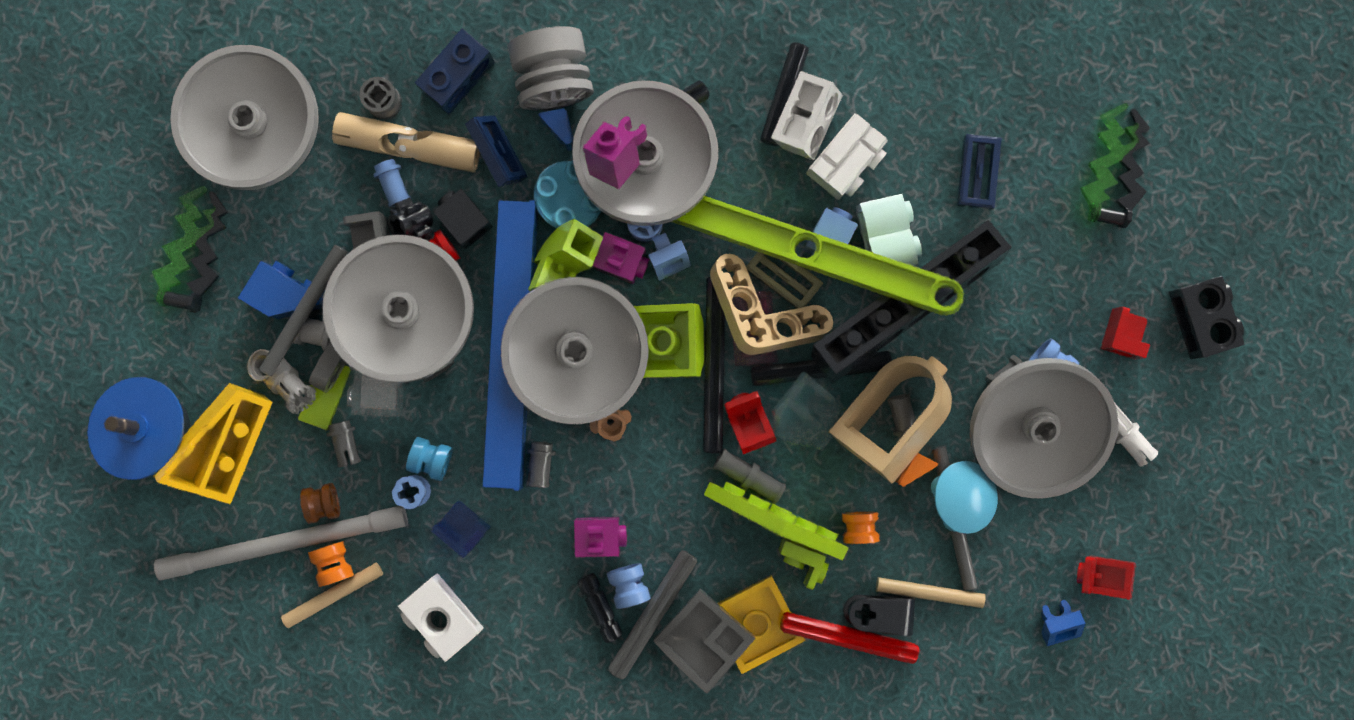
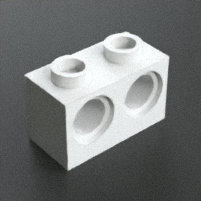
(807, 115)

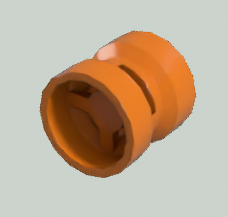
(327, 556)

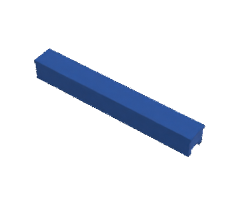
(505, 412)

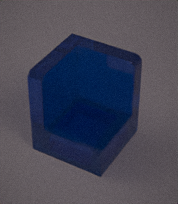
(461, 529)

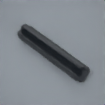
(793, 65)

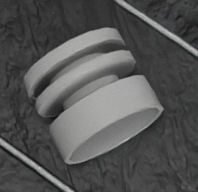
(550, 68)

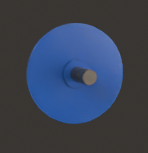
(136, 428)

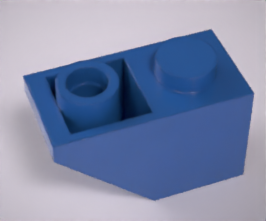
(275, 290)

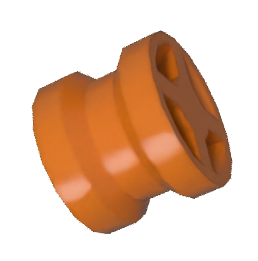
(860, 527)

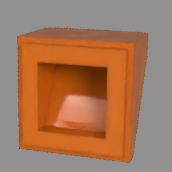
(915, 469)

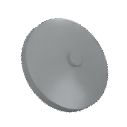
(244, 117)
(674, 159)
(398, 308)
(574, 350)
(1043, 428)

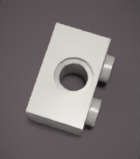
(438, 596)

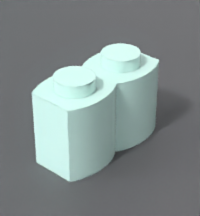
(887, 229)

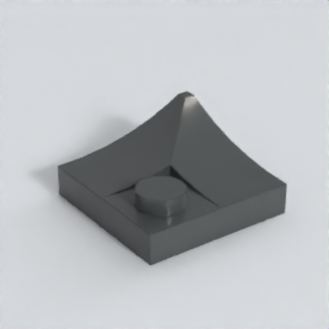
(704, 640)

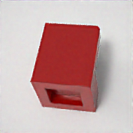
(1125, 334)

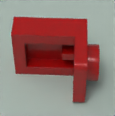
(749, 422)
(1106, 576)

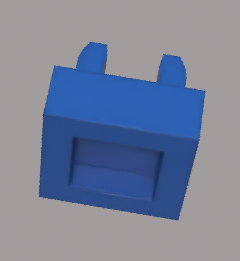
(1063, 627)

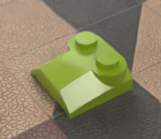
(673, 339)

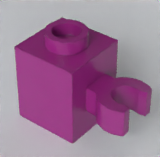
(613, 152)
(621, 258)
(599, 536)

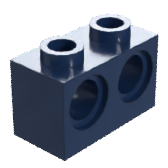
(455, 71)

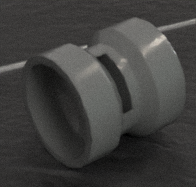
(387, 101)

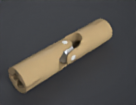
(423, 146)

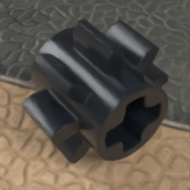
(410, 219)

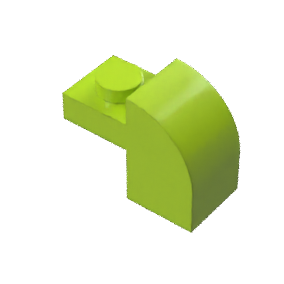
(566, 253)

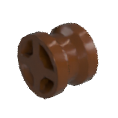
(320, 503)

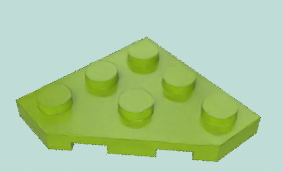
(777, 519)

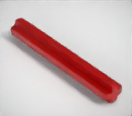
(849, 637)

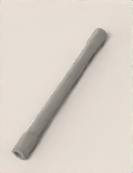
(190, 562)

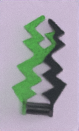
(1117, 153)
(193, 236)

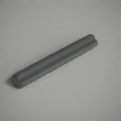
(652, 615)

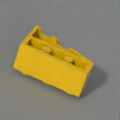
(218, 445)

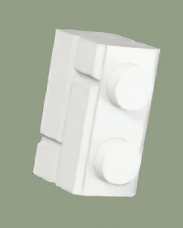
(847, 156)

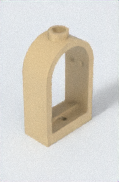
(892, 464)

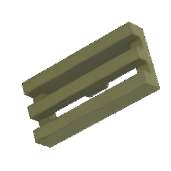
(808, 294)

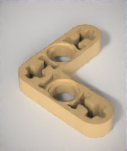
(762, 325)

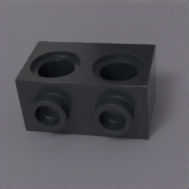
(1197, 321)

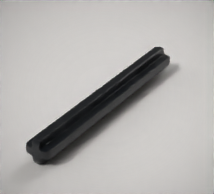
(713, 372)

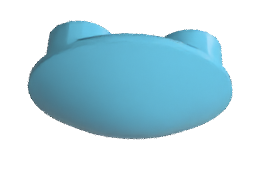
(561, 196)
(964, 497)

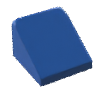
(558, 123)

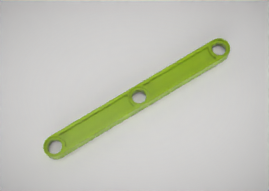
(830, 258)

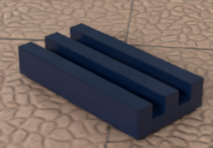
(496, 150)
(975, 201)

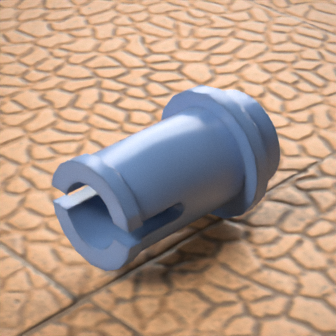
(391, 181)

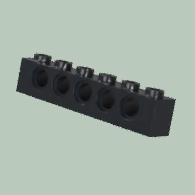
(889, 318)

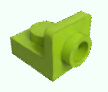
(799, 555)

